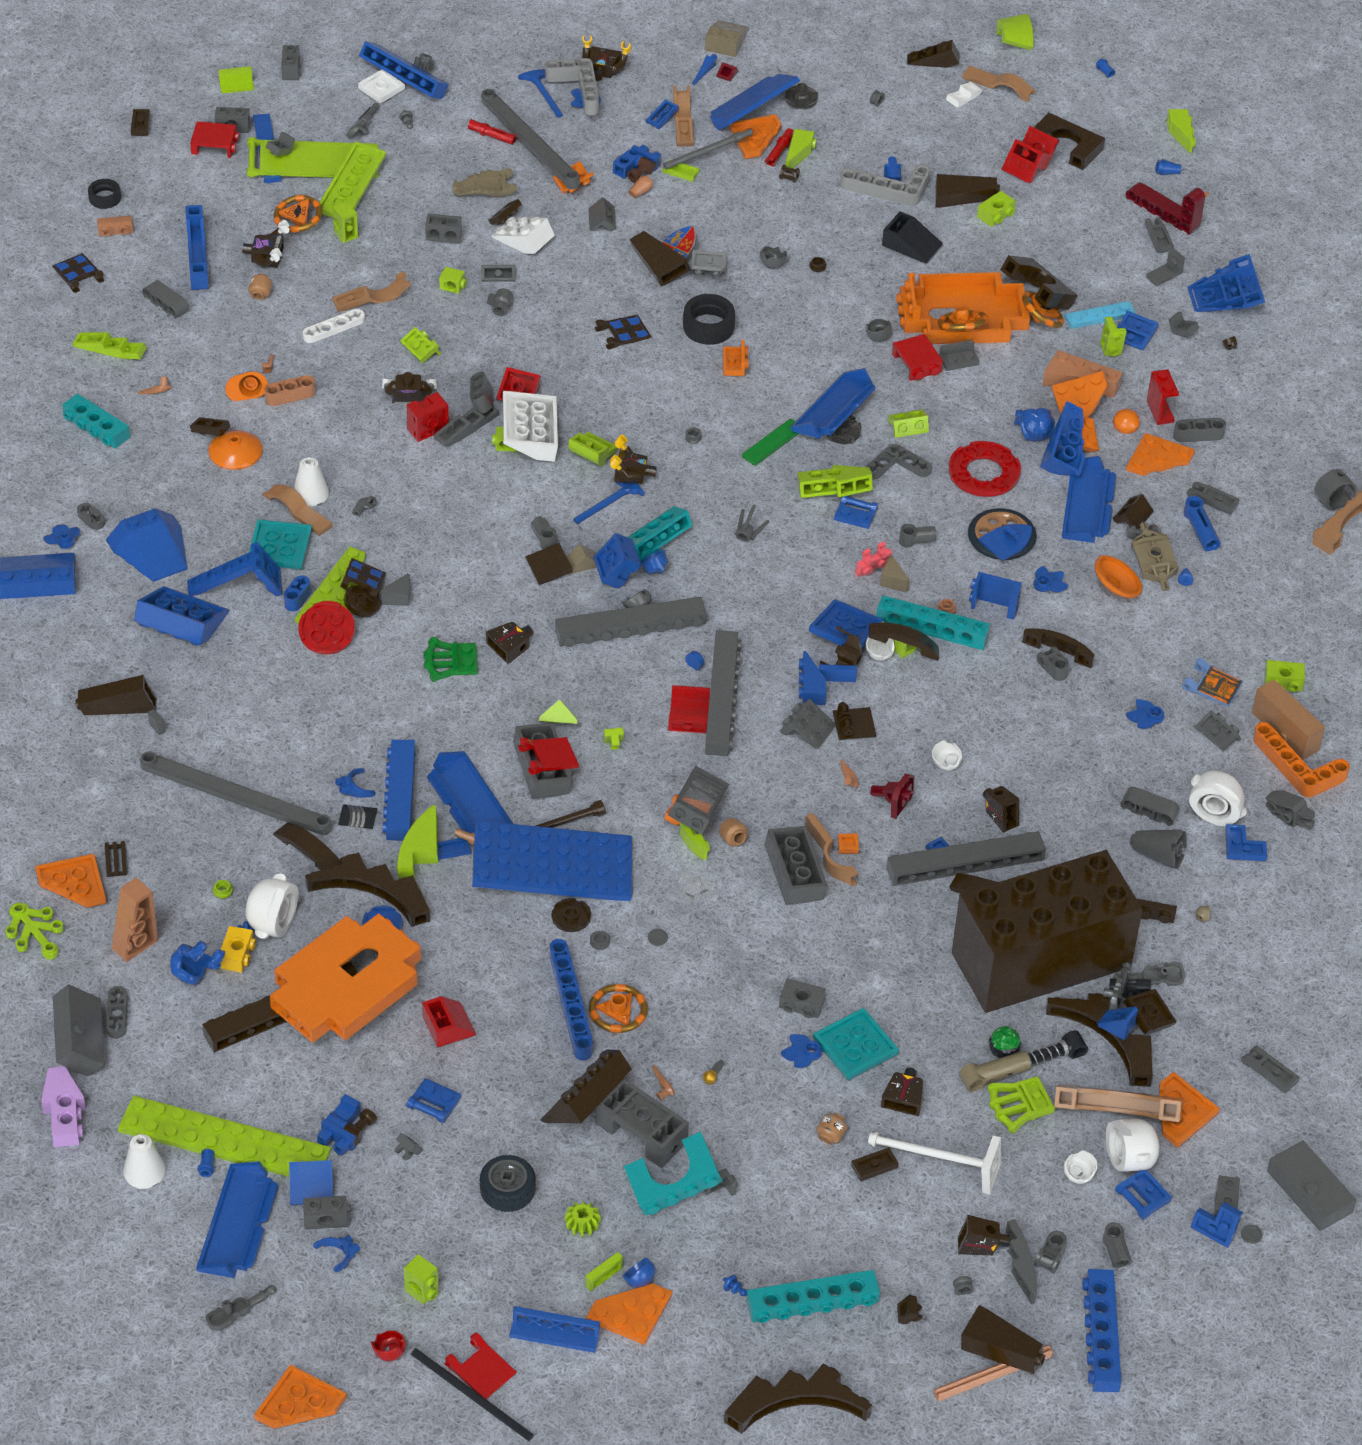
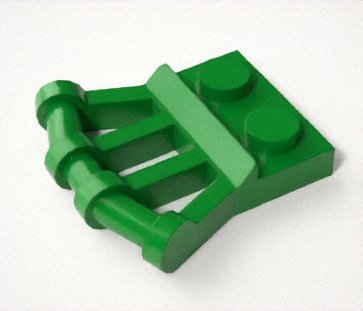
(462, 654)

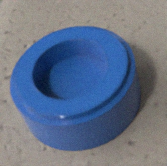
(694, 660)

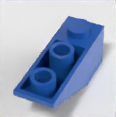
(812, 681)

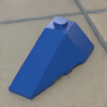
(1065, 447)

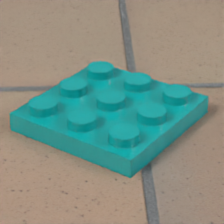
(283, 541)
(855, 1043)

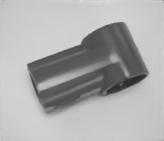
(544, 532)
(910, 535)
(1116, 1245)

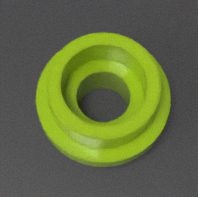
(222, 884)

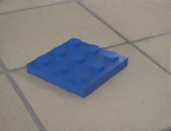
(845, 616)

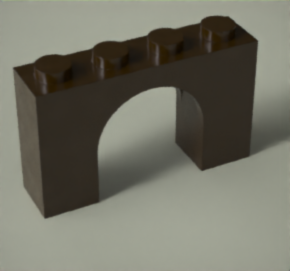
(1089, 143)
(1051, 292)

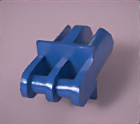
(892, 169)

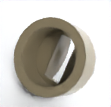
(1203, 913)

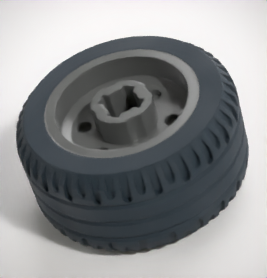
(507, 1183)

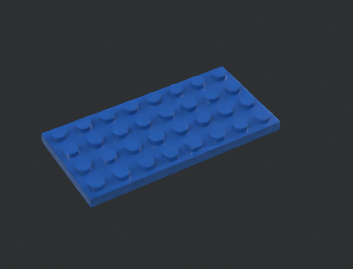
(552, 861)

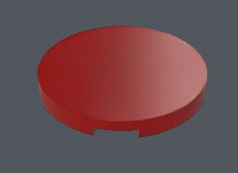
(326, 628)

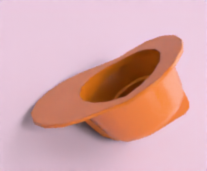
(246, 386)

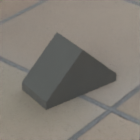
(396, 592)

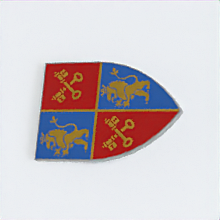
(682, 240)

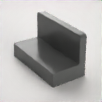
(602, 214)

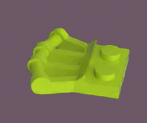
(1031, 1095)

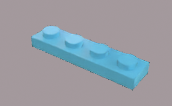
(1098, 314)

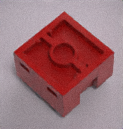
(427, 416)

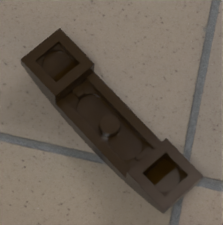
(905, 634)
(1036, 637)
(308, 845)

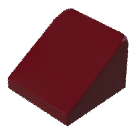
(727, 72)

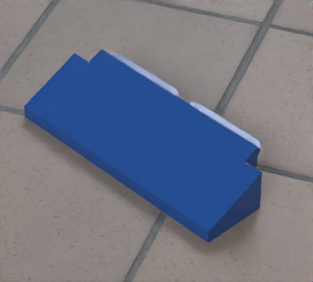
(751, 99)
(835, 404)
(1087, 502)
(465, 791)
(237, 1220)

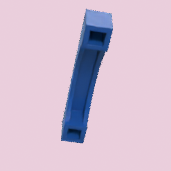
(196, 247)

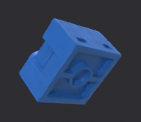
(617, 560)

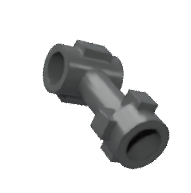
(1132, 532)

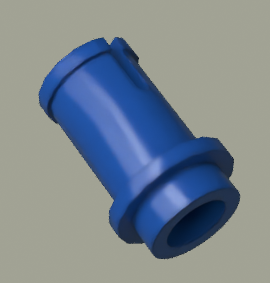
(1102, 64)
(206, 1165)

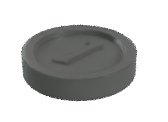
(658, 937)
(1251, 1234)

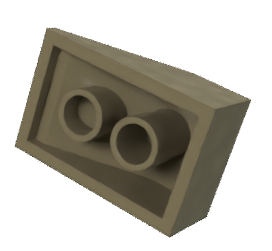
(725, 38)

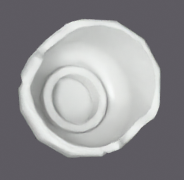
(879, 650)
(946, 752)
(1080, 1162)

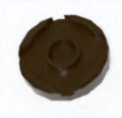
(358, 603)
(568, 920)

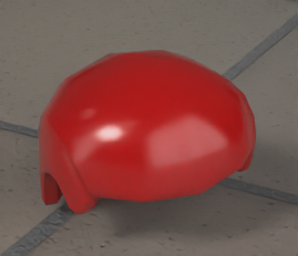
(392, 1339)

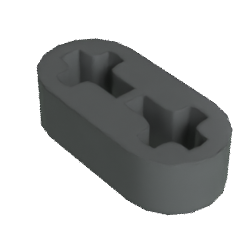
(93, 514)

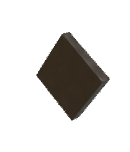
(549, 564)
(1152, 1011)

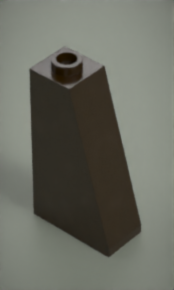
(961, 189)
(659, 258)
(117, 697)
(1001, 1341)

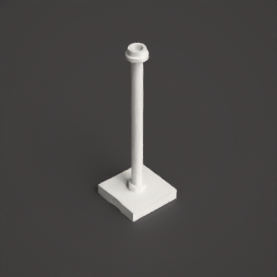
(989, 1164)

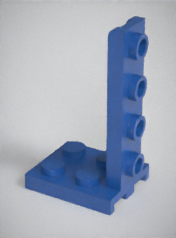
(257, 561)

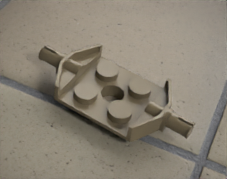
(1153, 567)

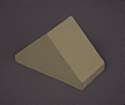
(581, 559)
(894, 576)

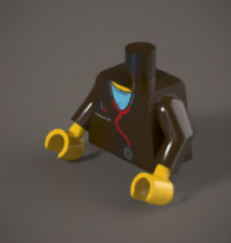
(605, 61)
(630, 466)

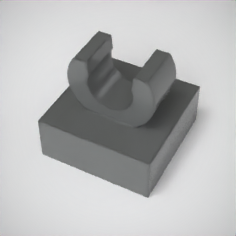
(409, 1145)

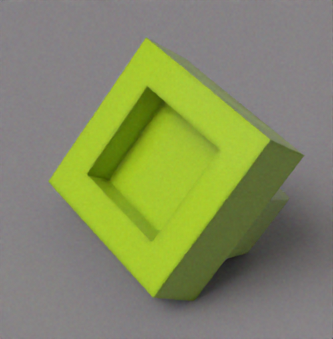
(613, 737)

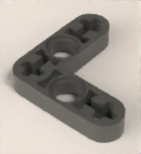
(892, 458)

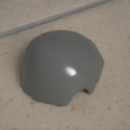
(772, 257)
(879, 330)
(639, 599)

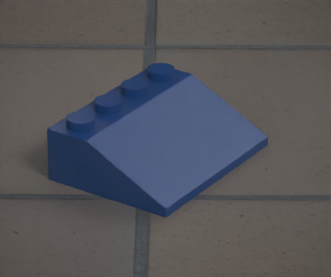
(37, 575)
(179, 615)

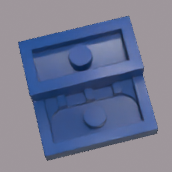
(1139, 330)

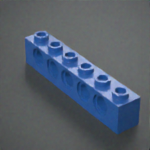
(1102, 1282)

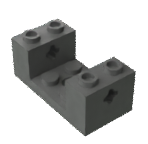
(661, 1130)

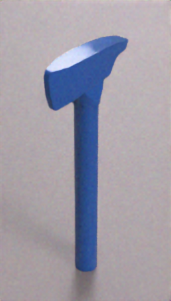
(535, 76)
(627, 488)

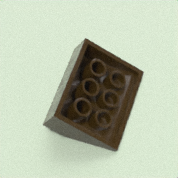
(589, 1089)

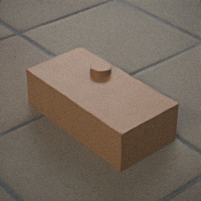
(1288, 718)

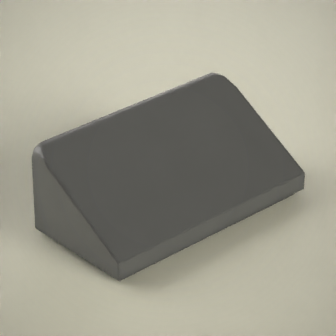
(498, 273)

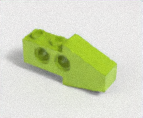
(836, 480)

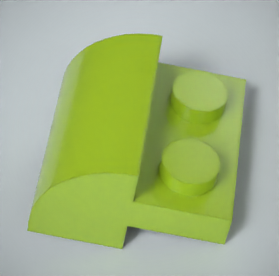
(592, 447)

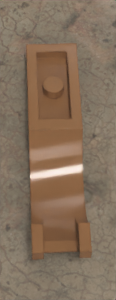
(991, 80)
(683, 117)
(365, 295)
(299, 508)
(824, 840)

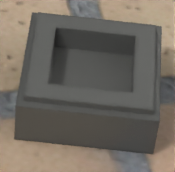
(156, 722)

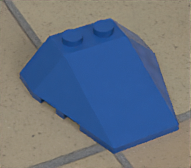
(1228, 287)
(150, 544)

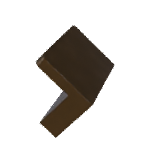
(1134, 511)

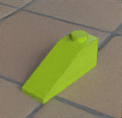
(800, 147)

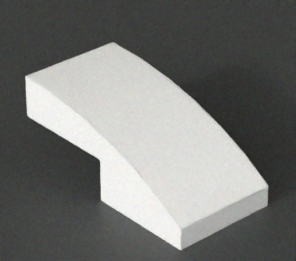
(965, 94)

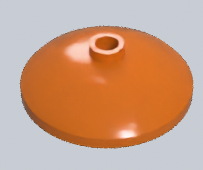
(235, 450)
(1117, 577)

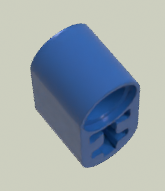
(297, 593)

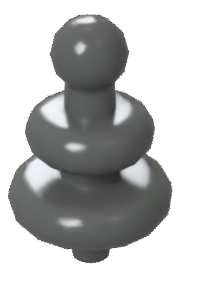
(406, 117)

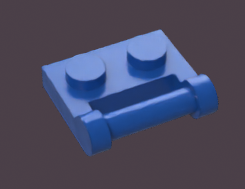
(853, 515)
(436, 1095)
(1148, 1189)

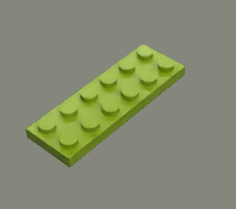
(352, 177)

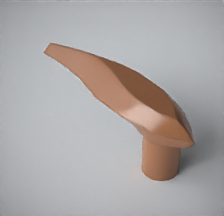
(157, 389)
(850, 777)
(667, 1089)

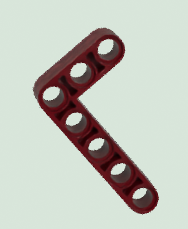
(1183, 217)

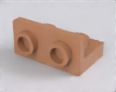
(114, 225)

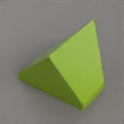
(559, 714)

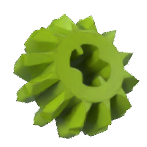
(582, 1218)

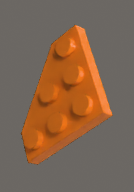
(764, 132)
(1082, 392)
(1158, 455)
(73, 879)
(1196, 1110)
(632, 1311)
(299, 1399)

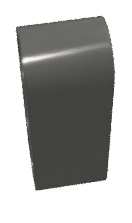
(165, 298)
(481, 392)
(1199, 429)
(1150, 805)

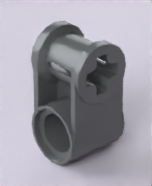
(1054, 663)
(1050, 1254)

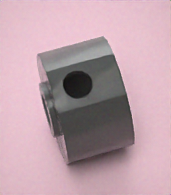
(1332, 487)

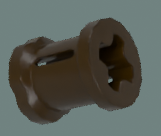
(789, 173)

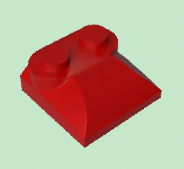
(518, 381)

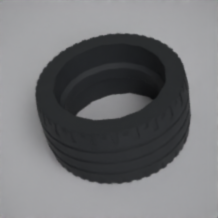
(708, 305)

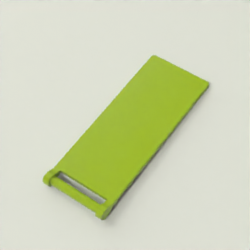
(305, 159)

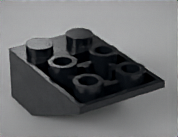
(910, 238)

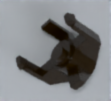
(850, 652)

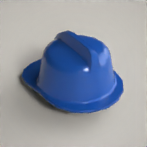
(655, 562)

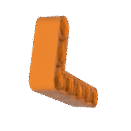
(1305, 780)

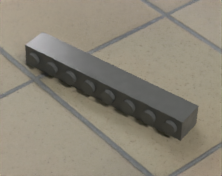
(630, 621)
(721, 693)
(966, 858)

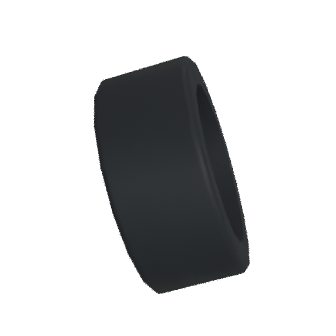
(106, 201)

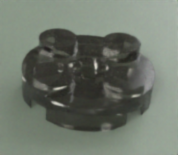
(801, 90)
(847, 436)

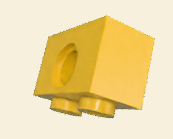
(237, 948)

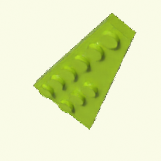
(330, 587)

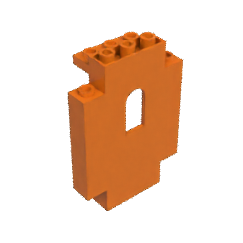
(951, 290)
(323, 996)

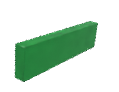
(770, 443)

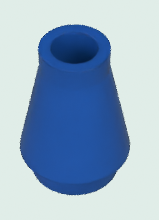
(1166, 167)

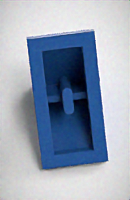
(1119, 1021)

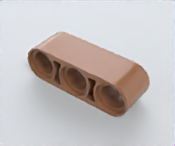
(289, 390)

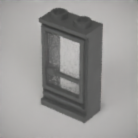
(698, 799)

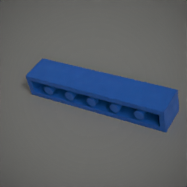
(403, 70)
(399, 789)

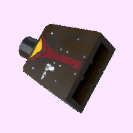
(509, 640)
(1002, 807)
(903, 1093)
(980, 1237)

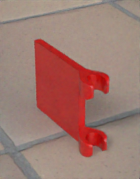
(551, 754)
(483, 1370)

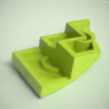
(1016, 31)

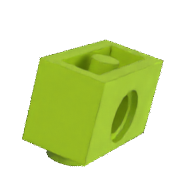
(996, 209)
(345, 222)
(1287, 674)
(421, 1279)

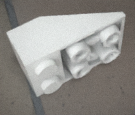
(524, 233)

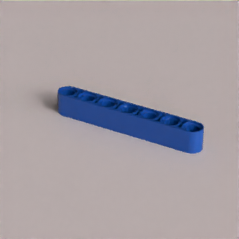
(571, 999)

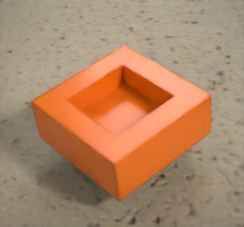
(848, 843)

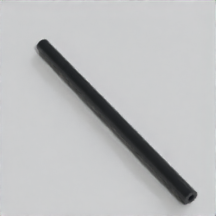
(473, 1395)

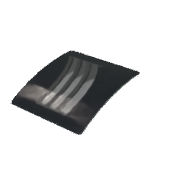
(357, 816)

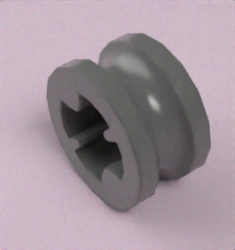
(877, 98)
(696, 432)
(963, 1285)

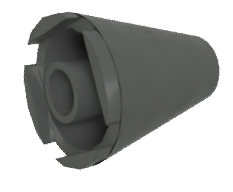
(1161, 845)

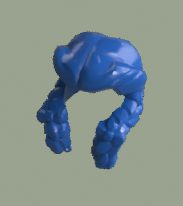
(1035, 423)
(191, 962)

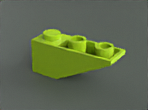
(1180, 127)

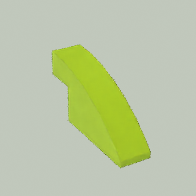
(419, 844)

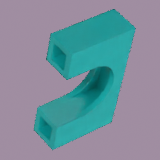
(700, 1176)

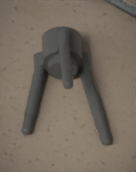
(745, 531)

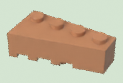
(1069, 367)
(135, 920)

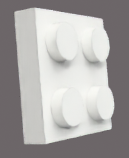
(381, 86)

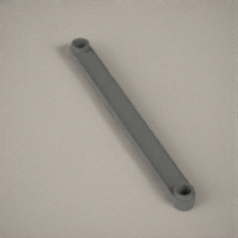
(530, 139)
(236, 793)

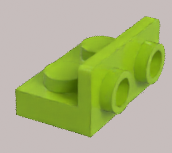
(1112, 338)
(419, 344)
(909, 423)

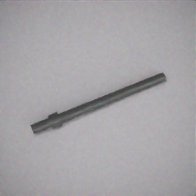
(736, 137)

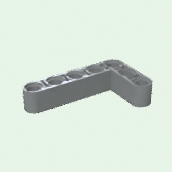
(576, 70)
(887, 188)

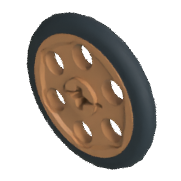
(1002, 516)

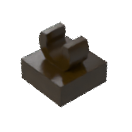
(908, 1310)

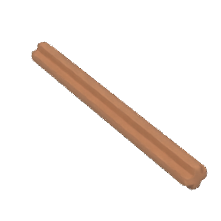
(979, 1378)

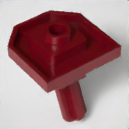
(897, 793)

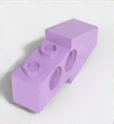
(57, 1093)

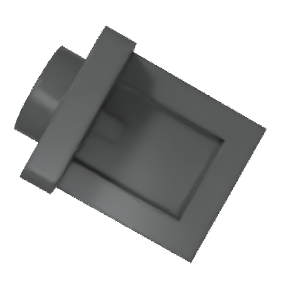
(282, 145)
(1182, 327)
(729, 1182)

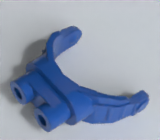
(348, 787)
(344, 1244)

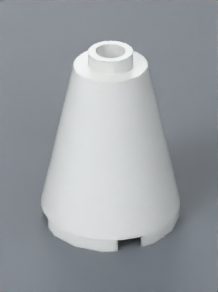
(311, 482)
(143, 1163)

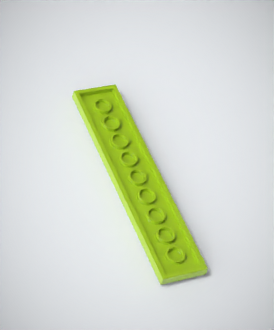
(226, 1138)

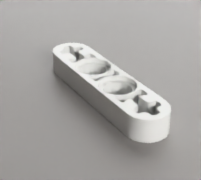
(349, 318)

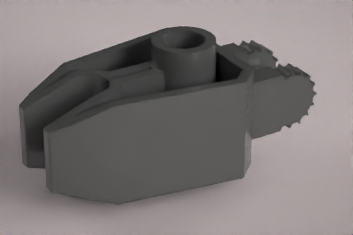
(1290, 809)

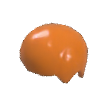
(1126, 421)

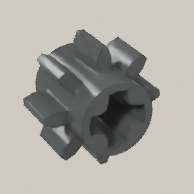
(424, 62)

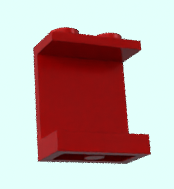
(214, 135)
(918, 356)
(1160, 388)
(689, 709)

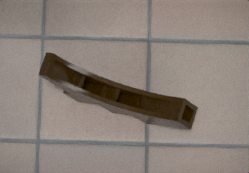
(378, 881)
(1134, 1050)
(794, 1390)

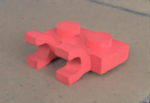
(872, 562)

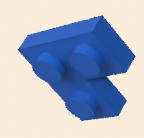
(1241, 849)
(1218, 1228)

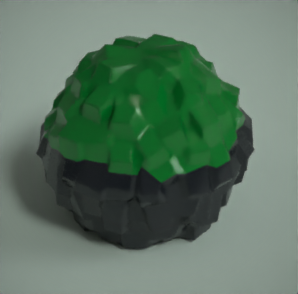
(1004, 1042)

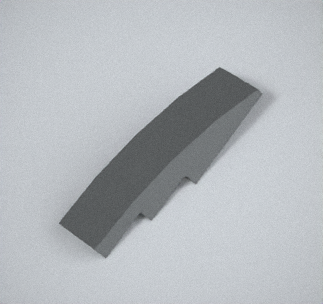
(464, 425)
(1022, 1263)

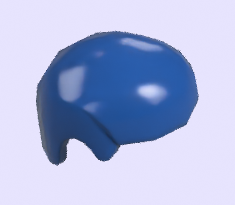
(640, 1273)

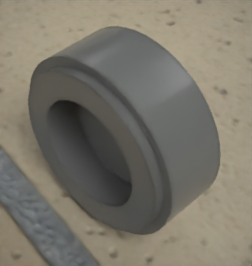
(599, 940)

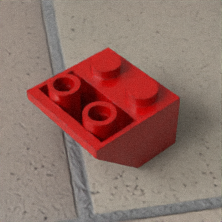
(446, 1020)

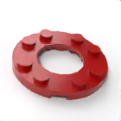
(984, 450)

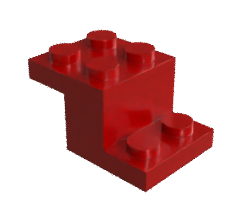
(1030, 154)

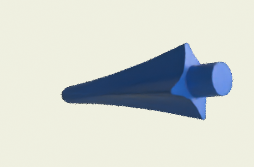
(708, 64)

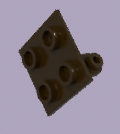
(853, 722)

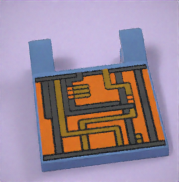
(1214, 684)

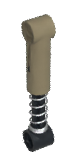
(977, 1076)

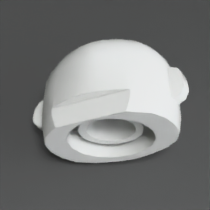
(1217, 798)
(272, 906)
(1132, 1144)

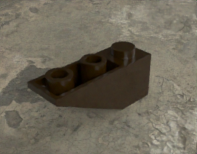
(939, 55)

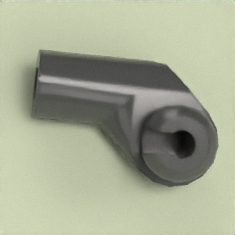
(364, 504)

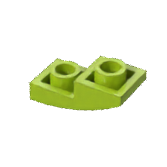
(694, 841)

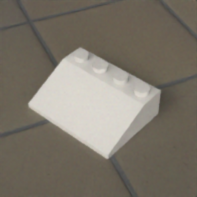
(531, 424)

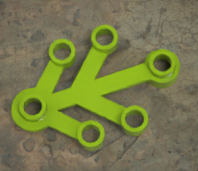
(33, 927)

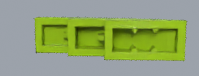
(104, 344)

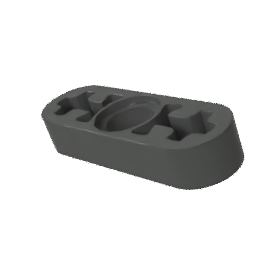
(113, 1005)

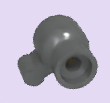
(500, 301)

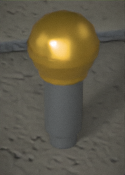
(710, 1076)

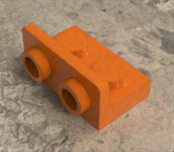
(584, 178)

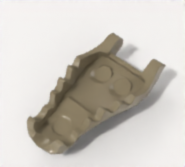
(486, 183)

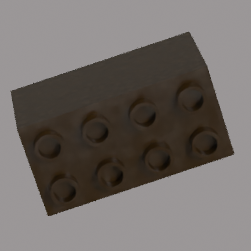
(1045, 930)

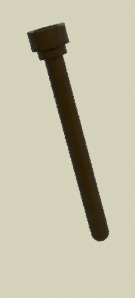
(597, 808)

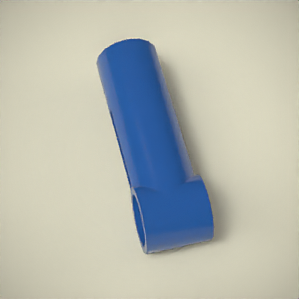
(1201, 524)

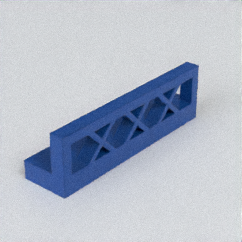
(555, 1331)

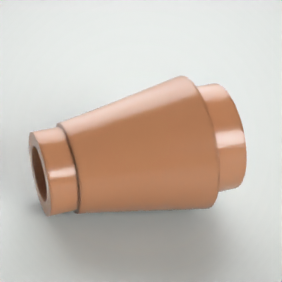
(641, 186)

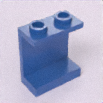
(996, 591)

